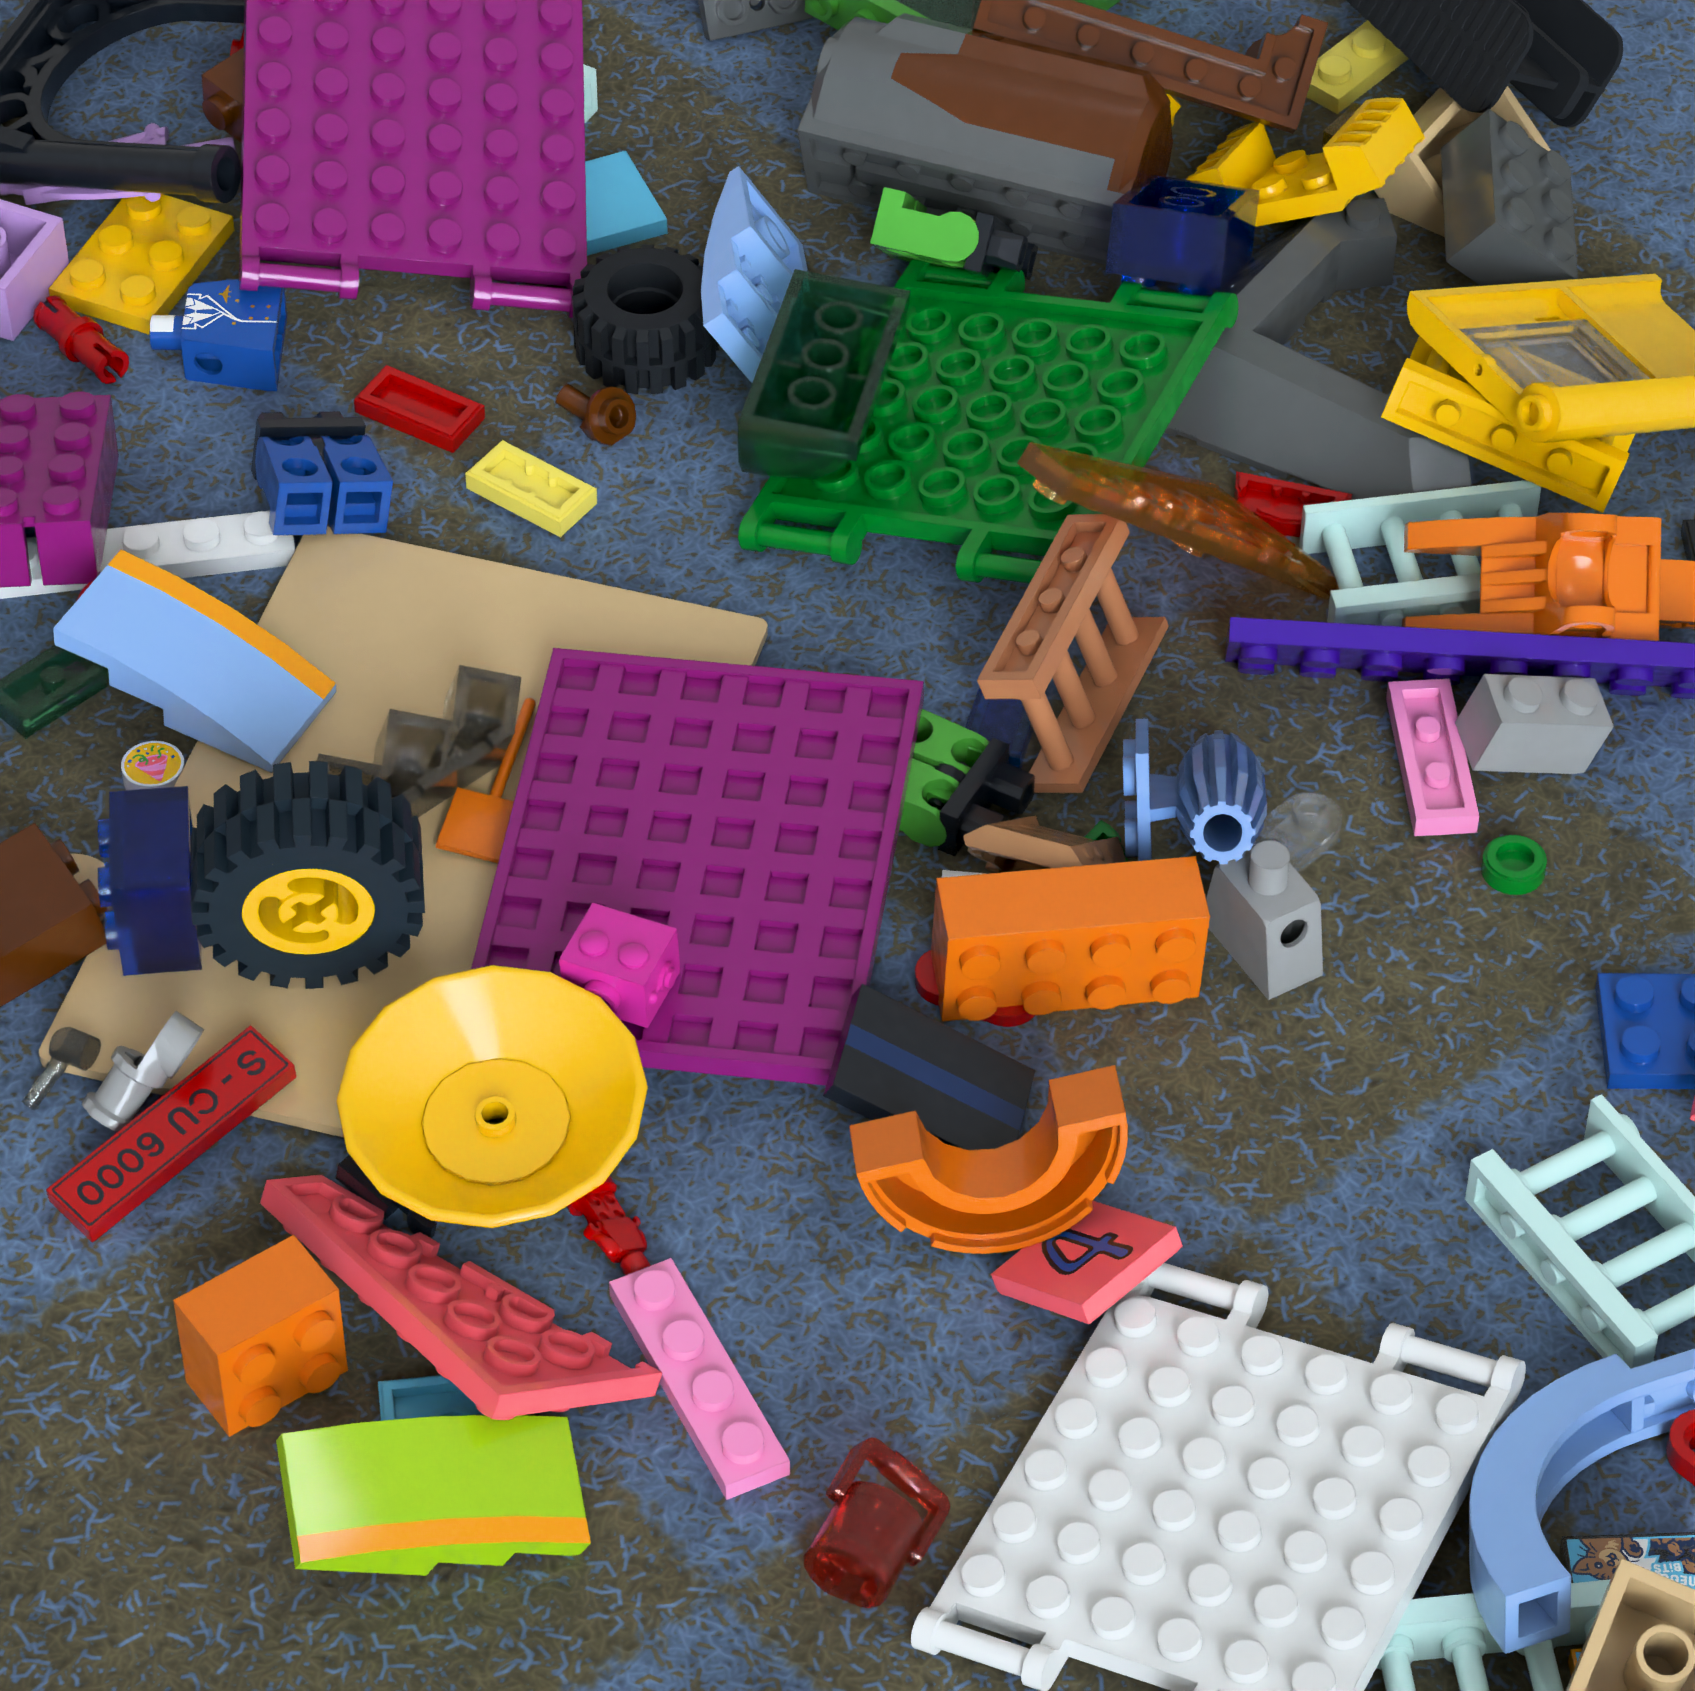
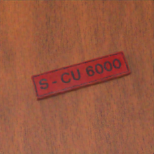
(171, 1133)

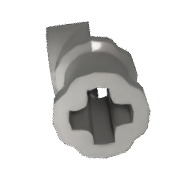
(138, 1074)

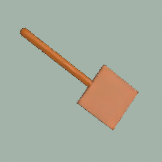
(478, 820)

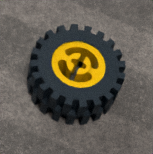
(307, 875)

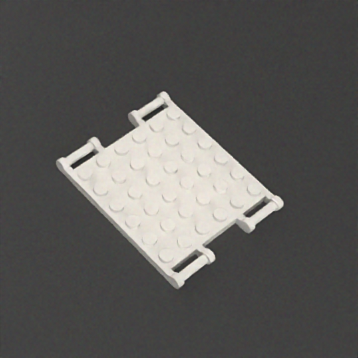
(1221, 1502)

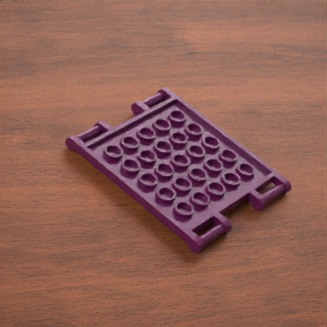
(415, 145)

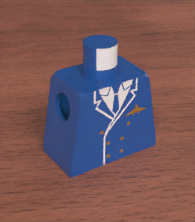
(227, 334)

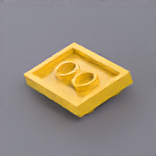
(142, 260)

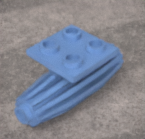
(1214, 796)

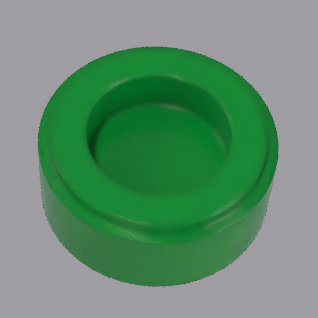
(1513, 864)

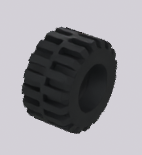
(642, 319)

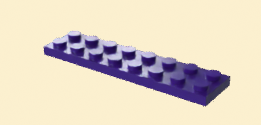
(1449, 653)

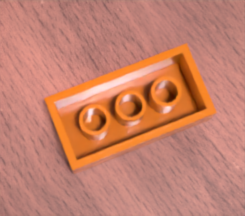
(1069, 938)

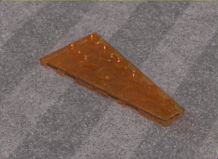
(1180, 508)

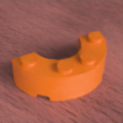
(1003, 1194)

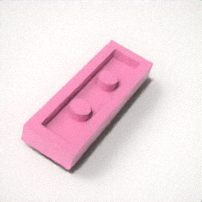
(1432, 757)

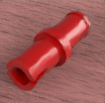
(81, 339)

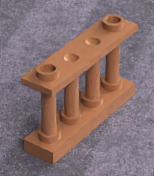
(1037, 646)

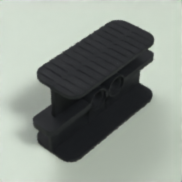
(1472, 49)

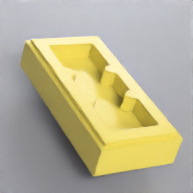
(531, 488)

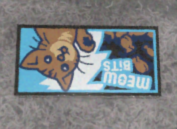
(1598, 1555)

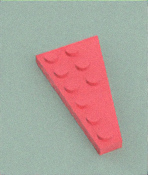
(462, 1320)

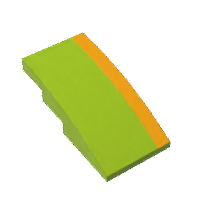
(431, 1493)

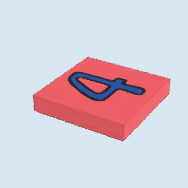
(1089, 1263)

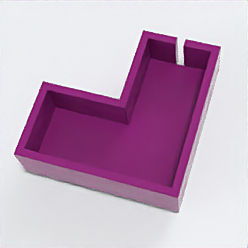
(57, 478)

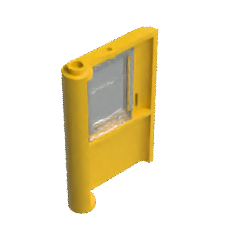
(1567, 353)

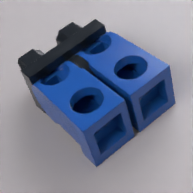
(317, 467)

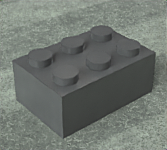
(1507, 206)

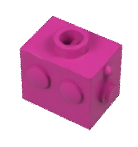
(623, 962)

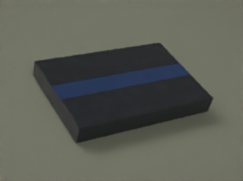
(907, 1062)

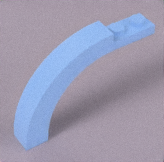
(1527, 1463)

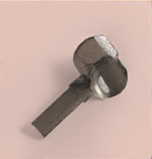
(66, 1048)

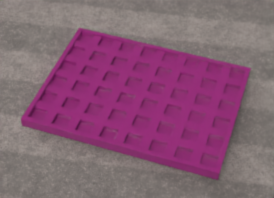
(724, 807)

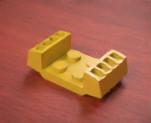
(1320, 183)

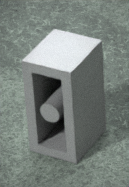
(1533, 724)

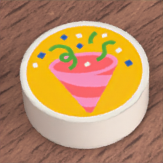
(151, 765)

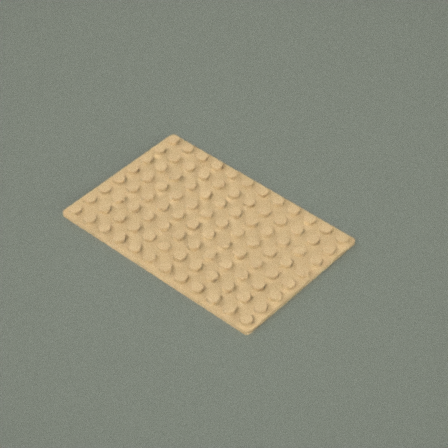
(390, 634)

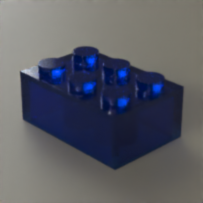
(1182, 233)

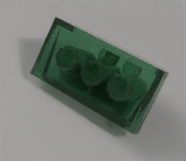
(819, 376)

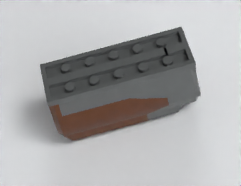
(983, 128)

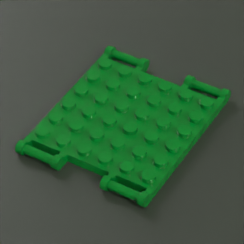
(967, 394)

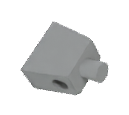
(1267, 918)

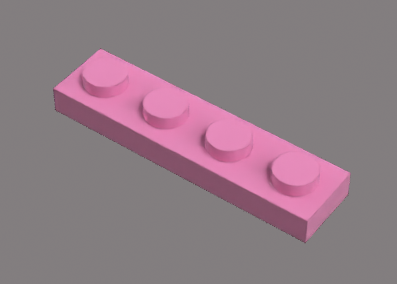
(699, 1379)

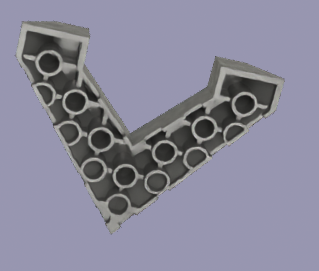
(1294, 412)

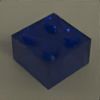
(149, 880)

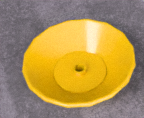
(482, 1051)

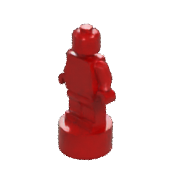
(611, 1229)

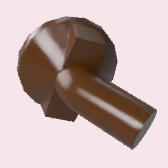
(605, 416)

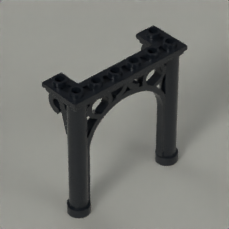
(42, 54)

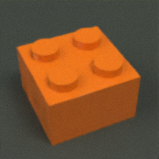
(261, 1336)

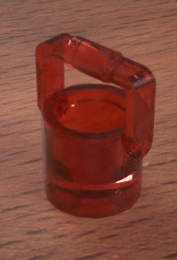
(873, 1528)

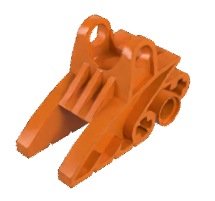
(1563, 575)

